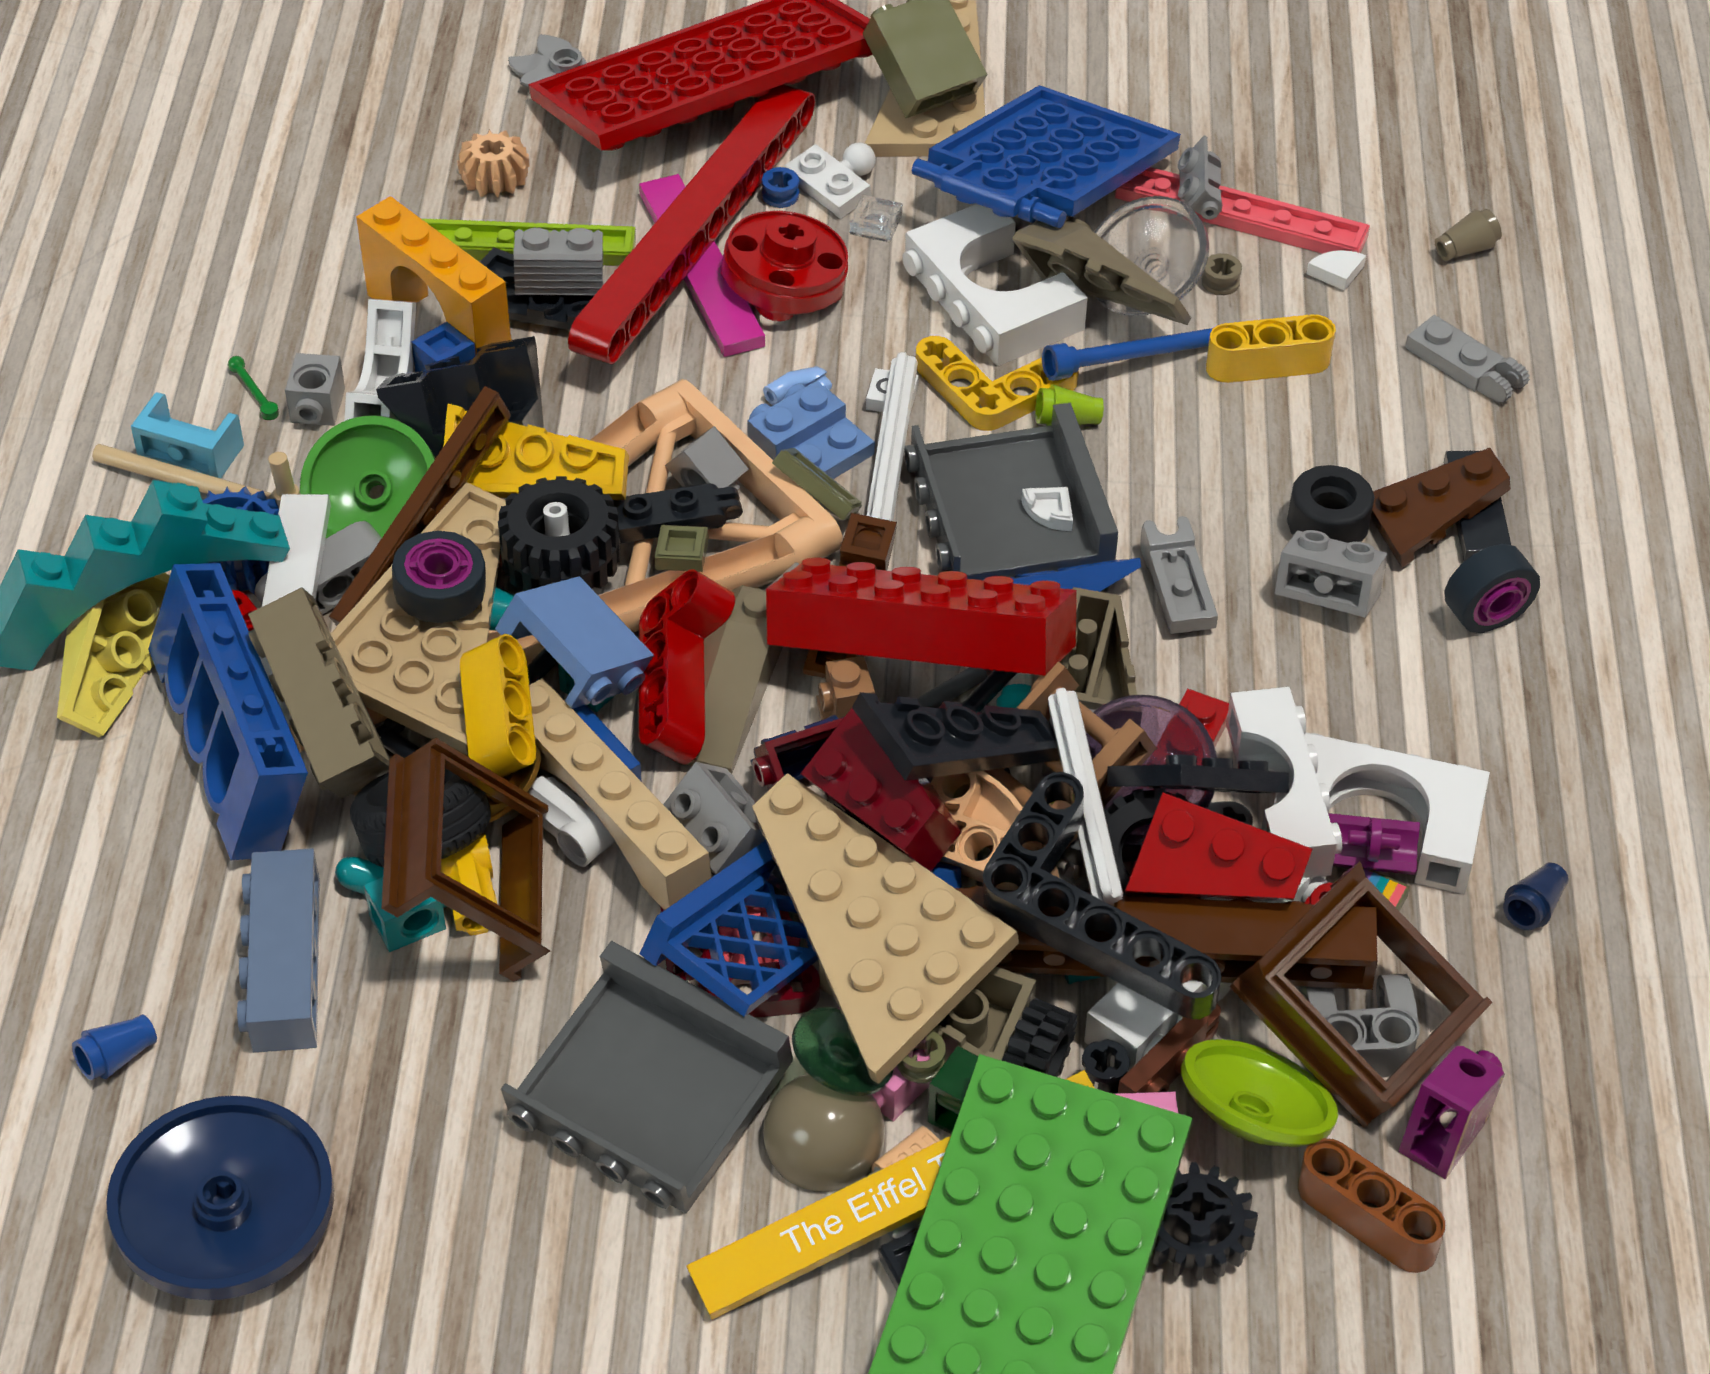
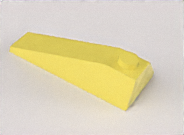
(108, 655)

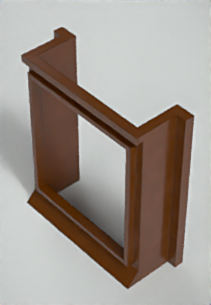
(415, 852)
(1316, 1040)

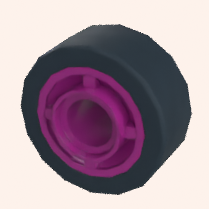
(438, 576)
(1492, 588)

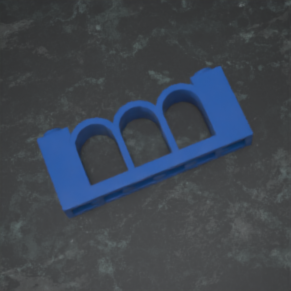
(227, 710)

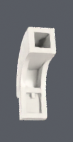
(386, 354)

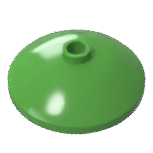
(355, 459)

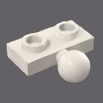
(834, 182)

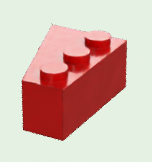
(1214, 857)

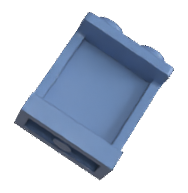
(581, 637)

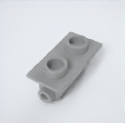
(1200, 180)

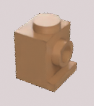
(843, 684)

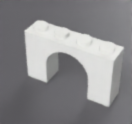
(999, 322)
(1437, 793)

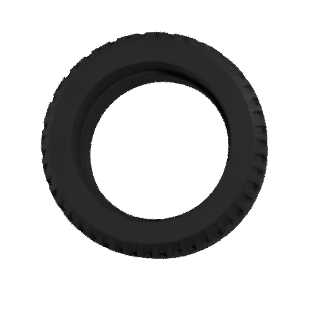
(464, 816)

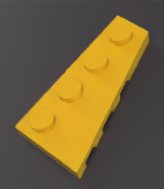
(531, 453)

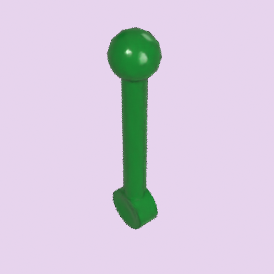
(268, 409)

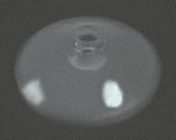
(1157, 234)

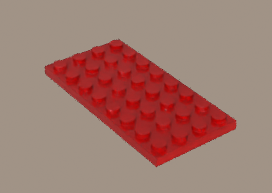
(702, 69)

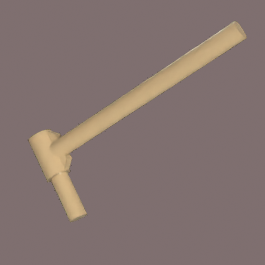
(175, 474)

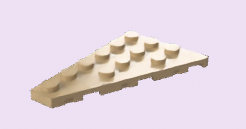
(413, 665)
(883, 926)

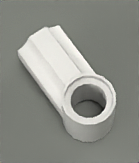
(571, 822)

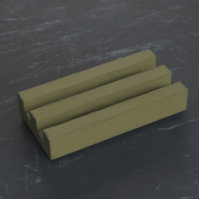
(817, 483)

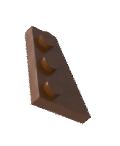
(1432, 501)

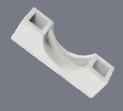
(1272, 729)

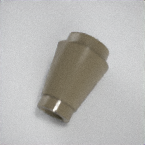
(1470, 235)

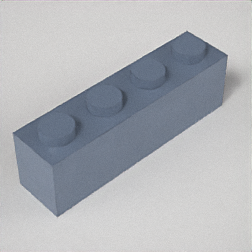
(281, 951)

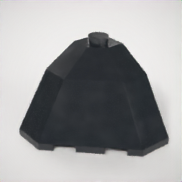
(503, 366)

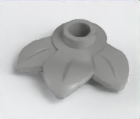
(553, 57)

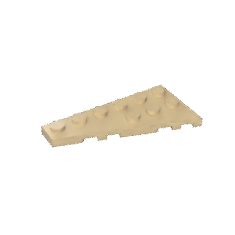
(913, 136)

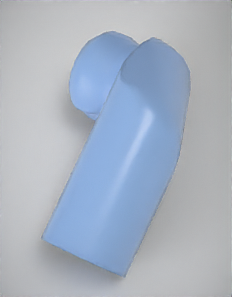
(777, 389)

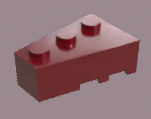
(867, 785)

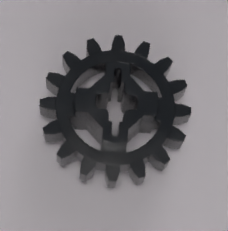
(1205, 1224)

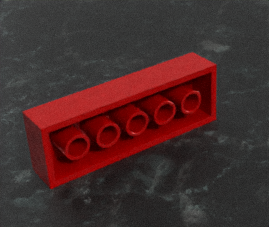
(922, 616)

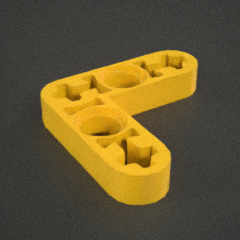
(996, 397)

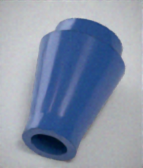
(111, 1046)

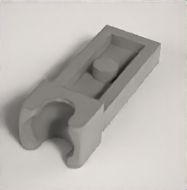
(1178, 577)

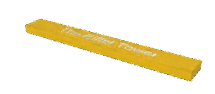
(821, 1230)

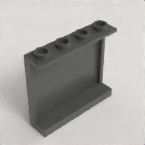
(977, 506)
(651, 1079)

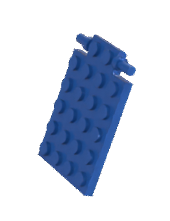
(1044, 156)

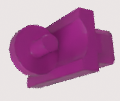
(1377, 843)

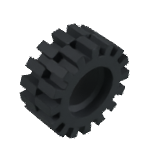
(1042, 1038)

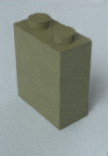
(924, 54)

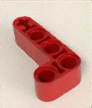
(674, 680)

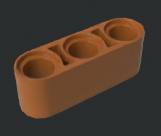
(1380, 1228)

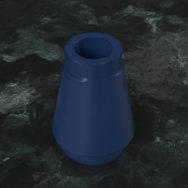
(1535, 897)

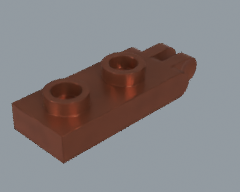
(1164, 1060)

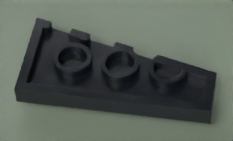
(954, 738)

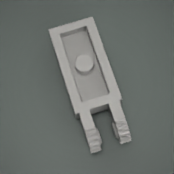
(1466, 359)

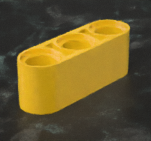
(1270, 348)
(498, 705)

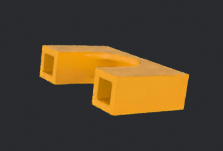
(408, 254)

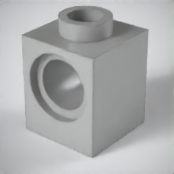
(315, 389)
(708, 461)

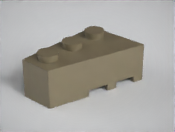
(1101, 652)

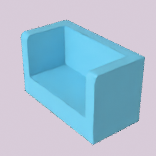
(184, 443)

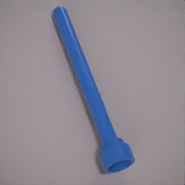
(1062, 361)

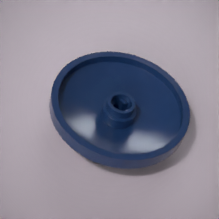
(220, 1197)

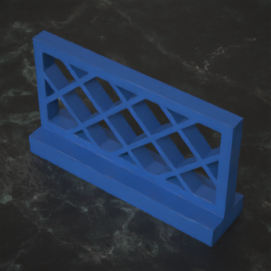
(722, 903)

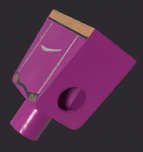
(1459, 1084)

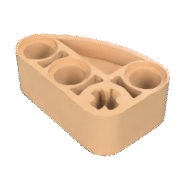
(983, 818)

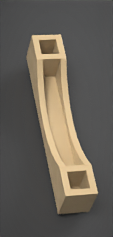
(650, 837)

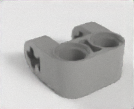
(1373, 1028)

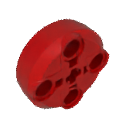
(785, 263)

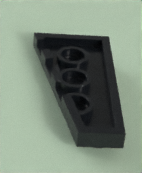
(545, 310)

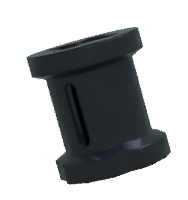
(1097, 1064)

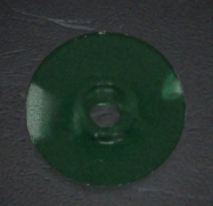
(831, 1055)

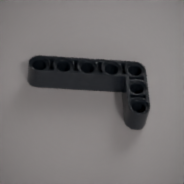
(1086, 912)

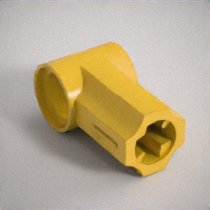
(474, 870)

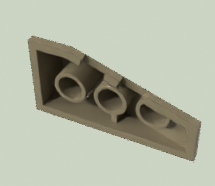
(1095, 267)
(736, 677)

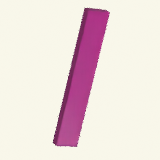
(723, 310)

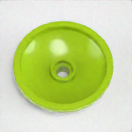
(1258, 1094)

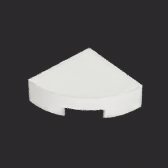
(1337, 267)
(1049, 507)

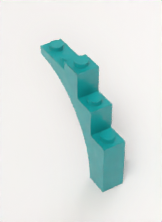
(108, 554)

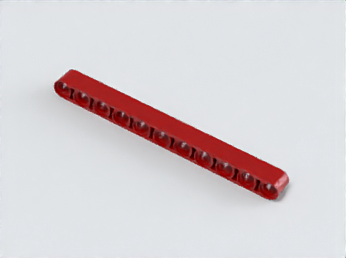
(690, 225)

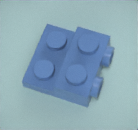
(813, 424)

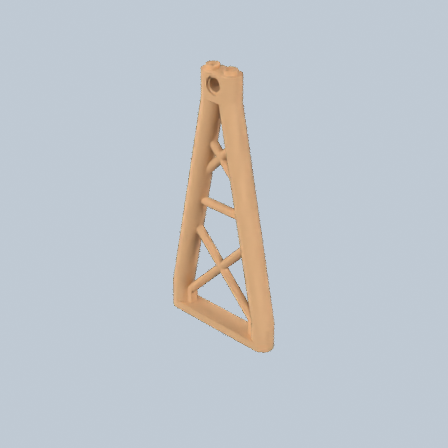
(801, 532)

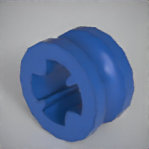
(778, 178)

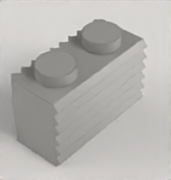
(558, 262)

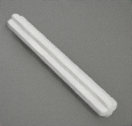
(892, 437)
(1093, 832)

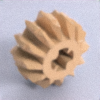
(493, 163)

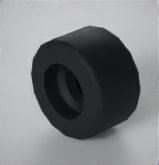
(1334, 488)

